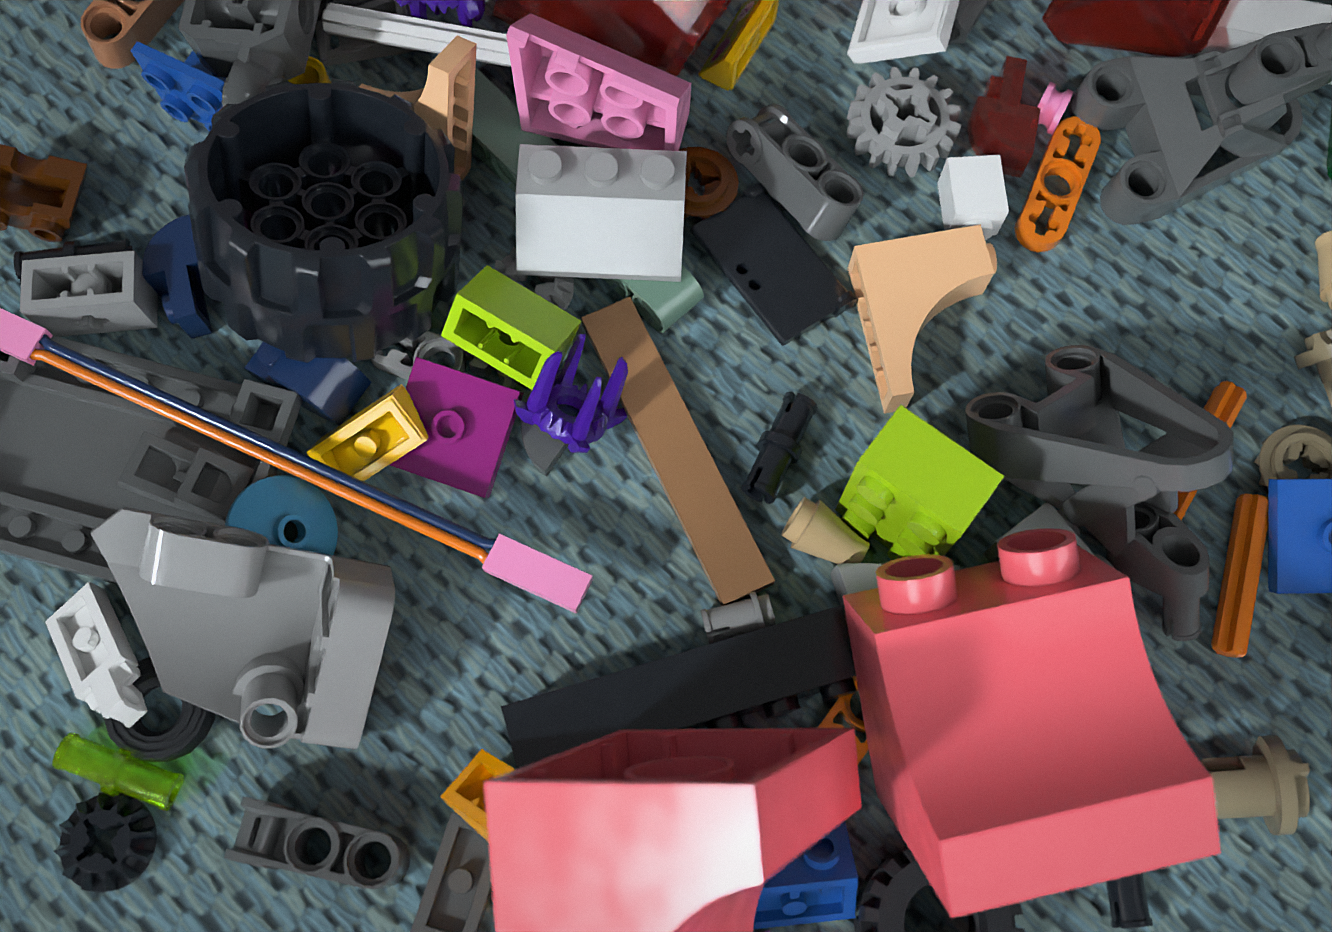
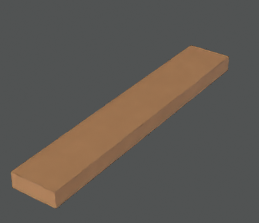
(679, 454)

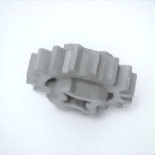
(910, 118)

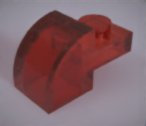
(1001, 123)

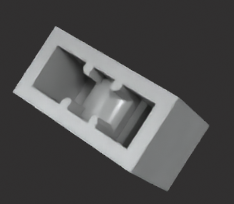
(88, 294)

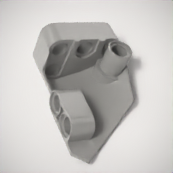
(253, 624)

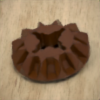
(716, 175)

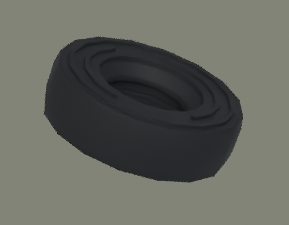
(163, 745)

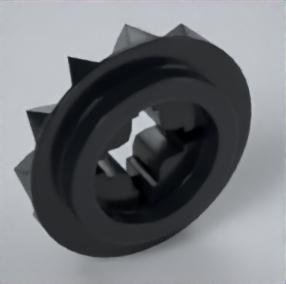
(132, 846)

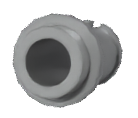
(738, 618)

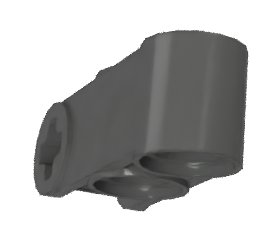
(796, 171)
(278, 839)

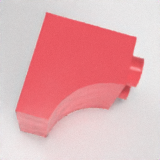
(1022, 725)
(662, 826)

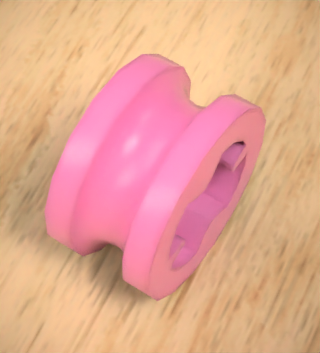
(1053, 106)

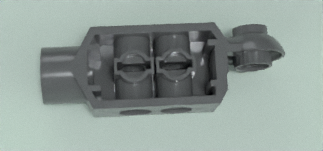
(250, 41)

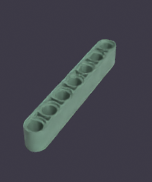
(498, 139)

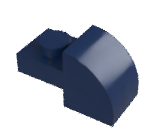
(174, 274)
(324, 384)

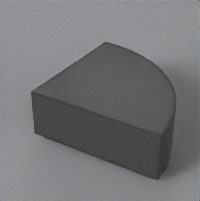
(541, 447)

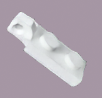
(97, 655)

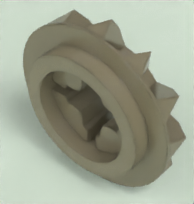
(1284, 448)

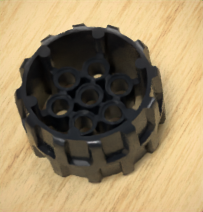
(325, 219)

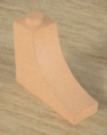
(448, 98)
(904, 287)

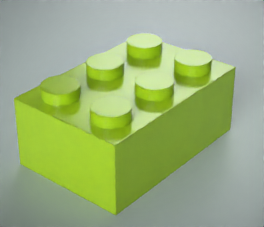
(915, 489)

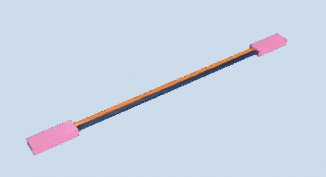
(506, 559)

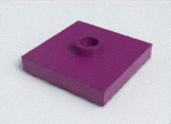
(465, 426)

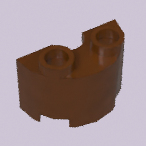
(39, 193)

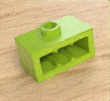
(508, 326)

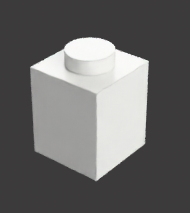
(973, 193)

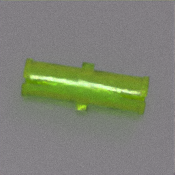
(117, 771)

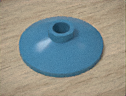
(280, 499)

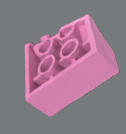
(592, 92)

